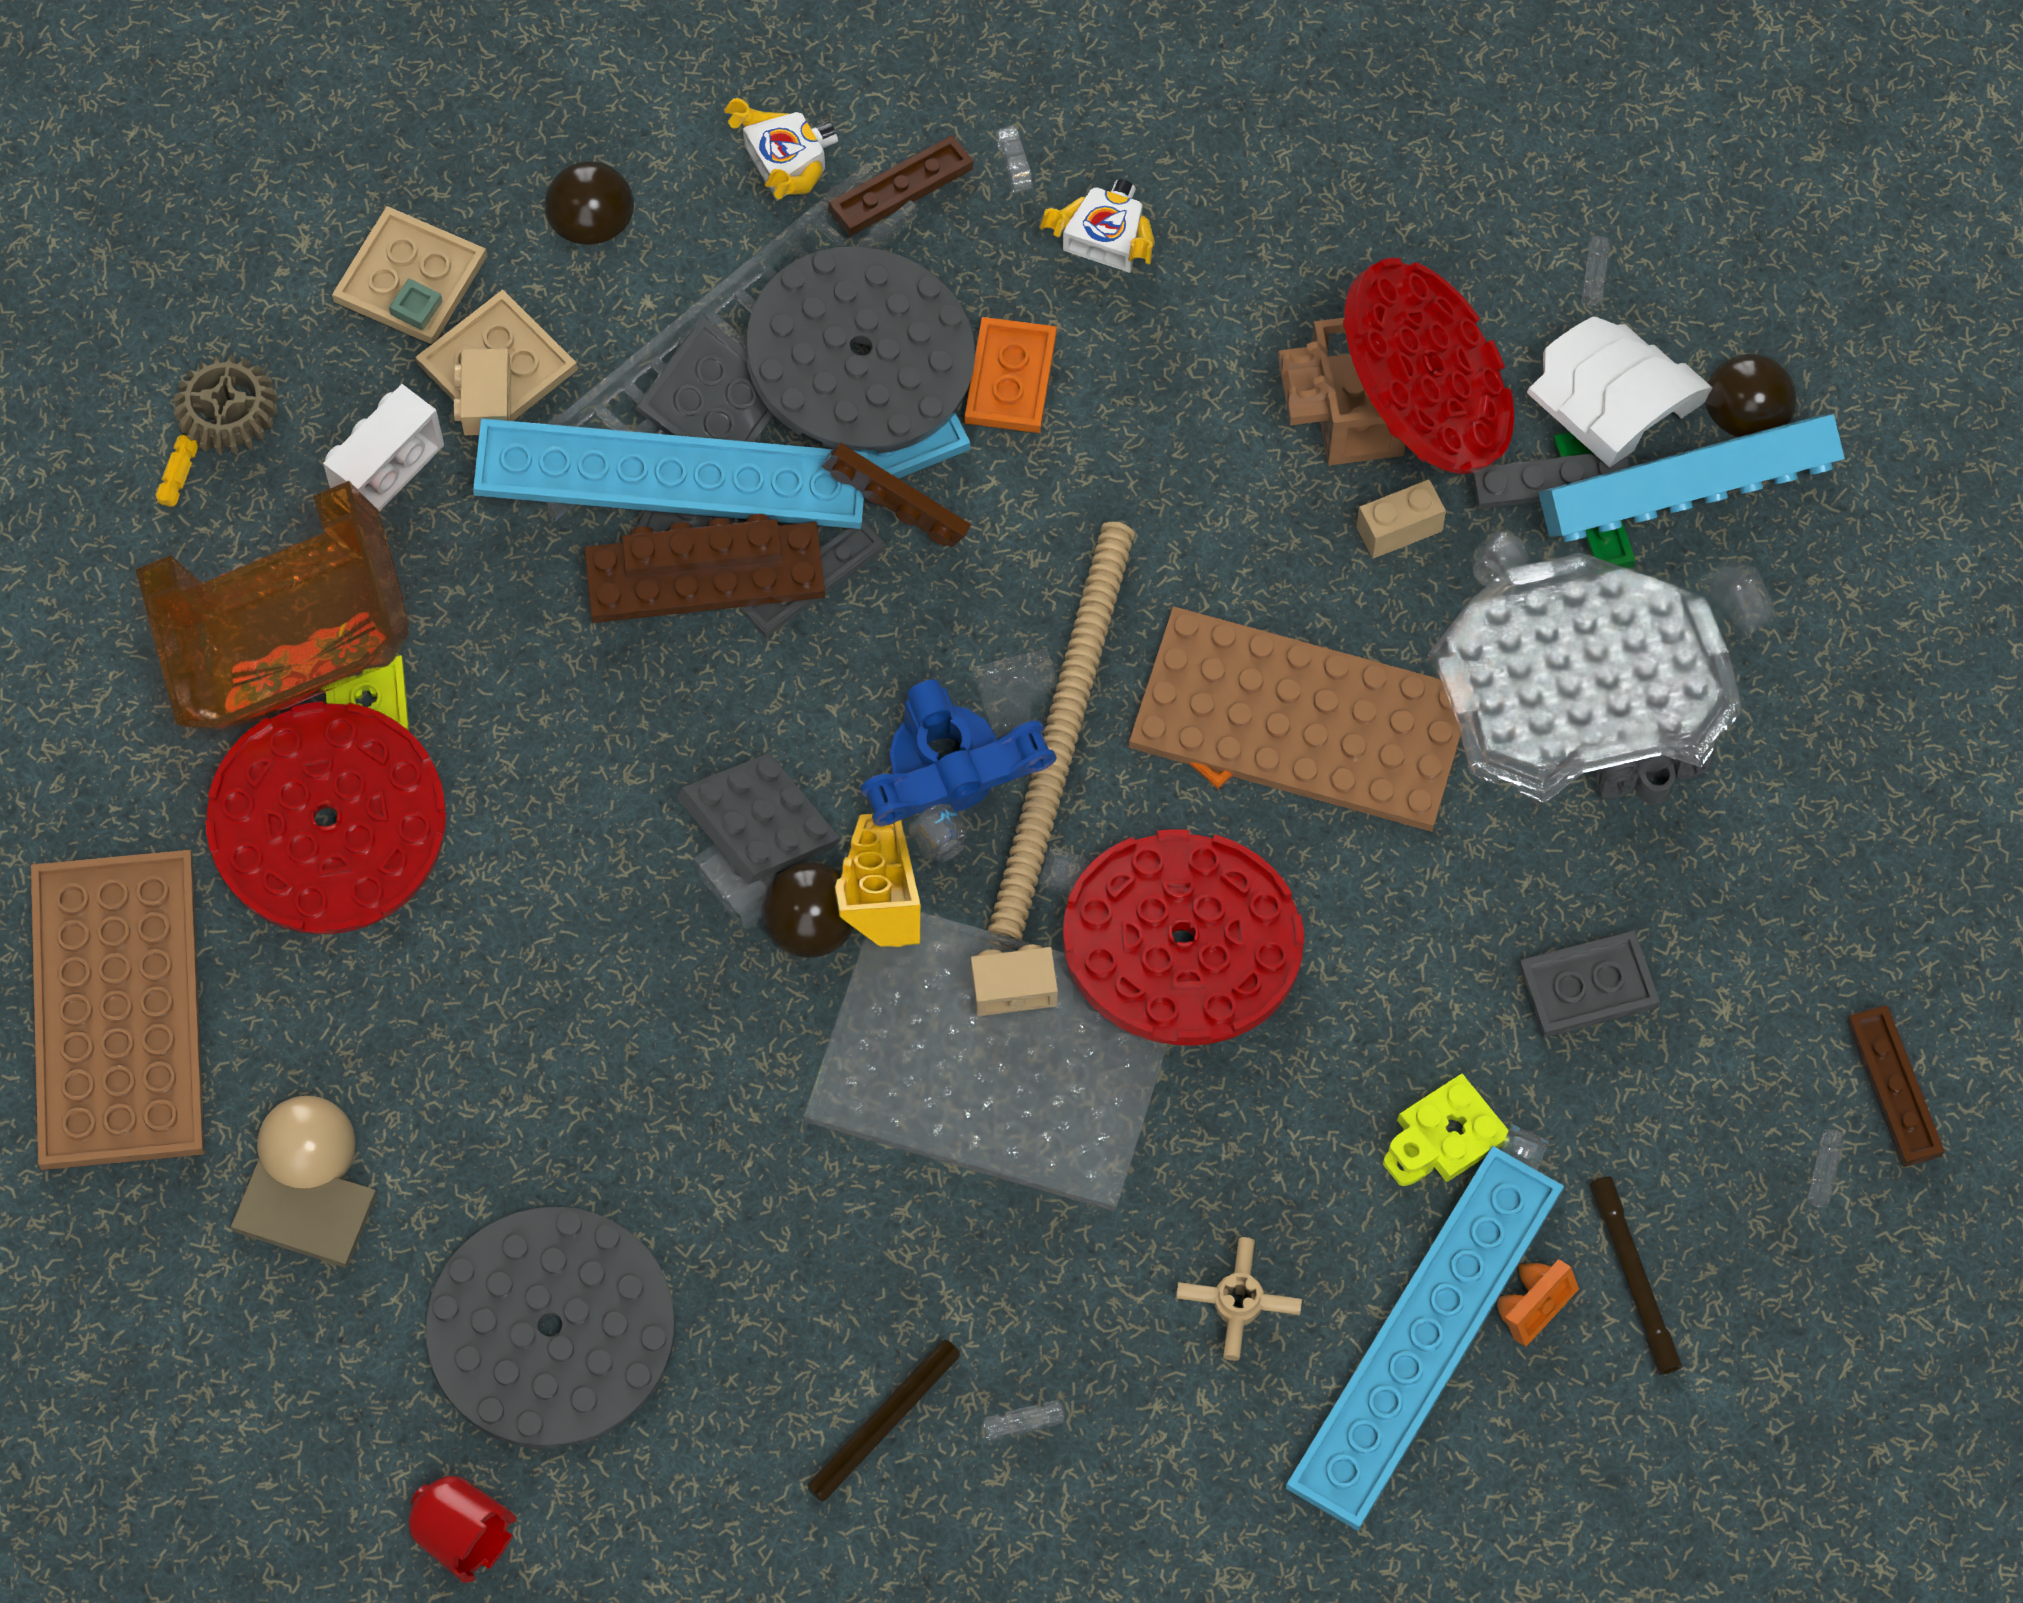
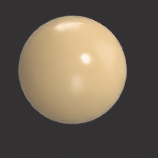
(306, 1142)

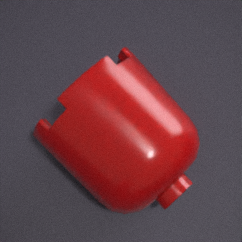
(459, 1525)

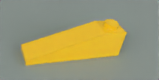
(879, 885)

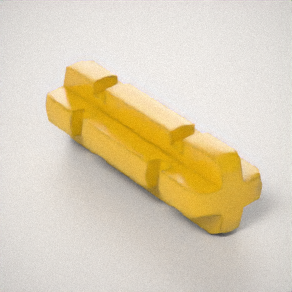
(176, 471)

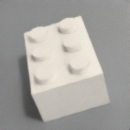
(387, 447)

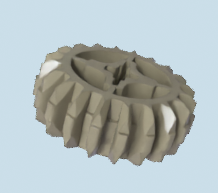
(241, 416)

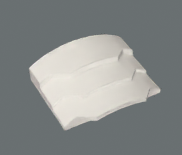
(1613, 387)

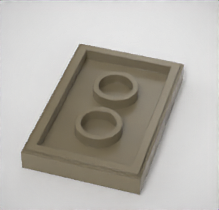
(309, 1221)

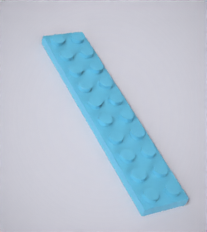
(661, 473)
(1424, 1338)

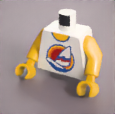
(783, 147)
(1104, 227)

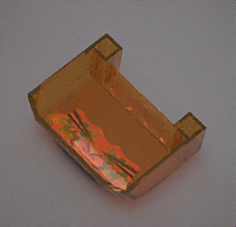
(279, 623)

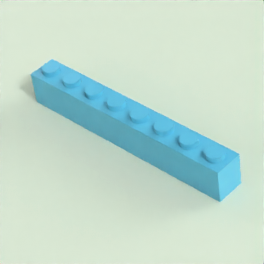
(1691, 476)

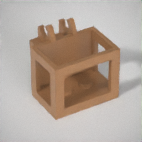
(1330, 393)

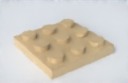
(411, 249)
(534, 356)

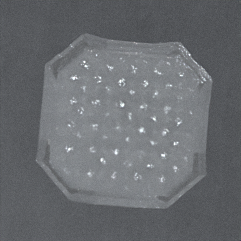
(1583, 673)

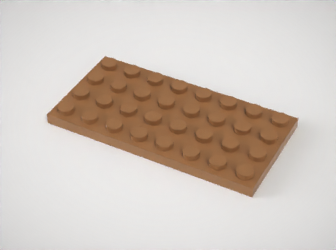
(1299, 718)
(116, 1010)

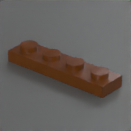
(899, 184)
(887, 490)
(1895, 1086)

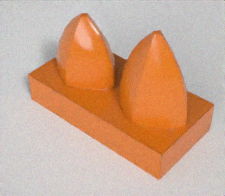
(1548, 1292)

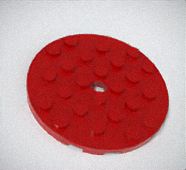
(1428, 366)
(335, 874)
(1181, 992)

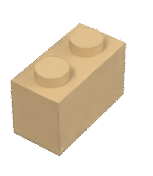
(484, 387)
(1401, 518)
(1014, 980)

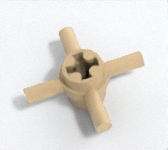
(1240, 1283)

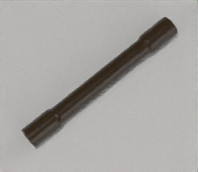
(1658, 1337)

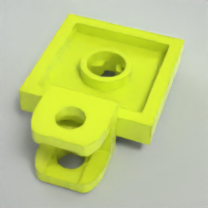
(385, 684)
(1428, 1143)

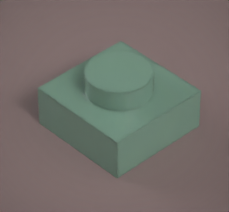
(415, 304)

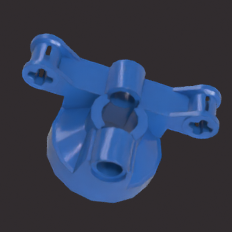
(960, 777)

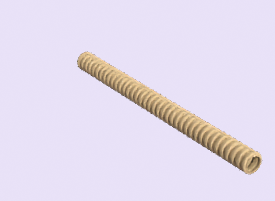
(1062, 730)

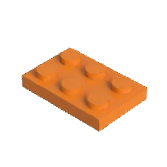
(1010, 375)

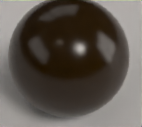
(589, 203)
(1751, 395)
(804, 911)

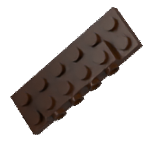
(704, 568)

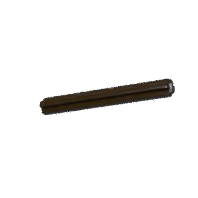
(883, 1420)

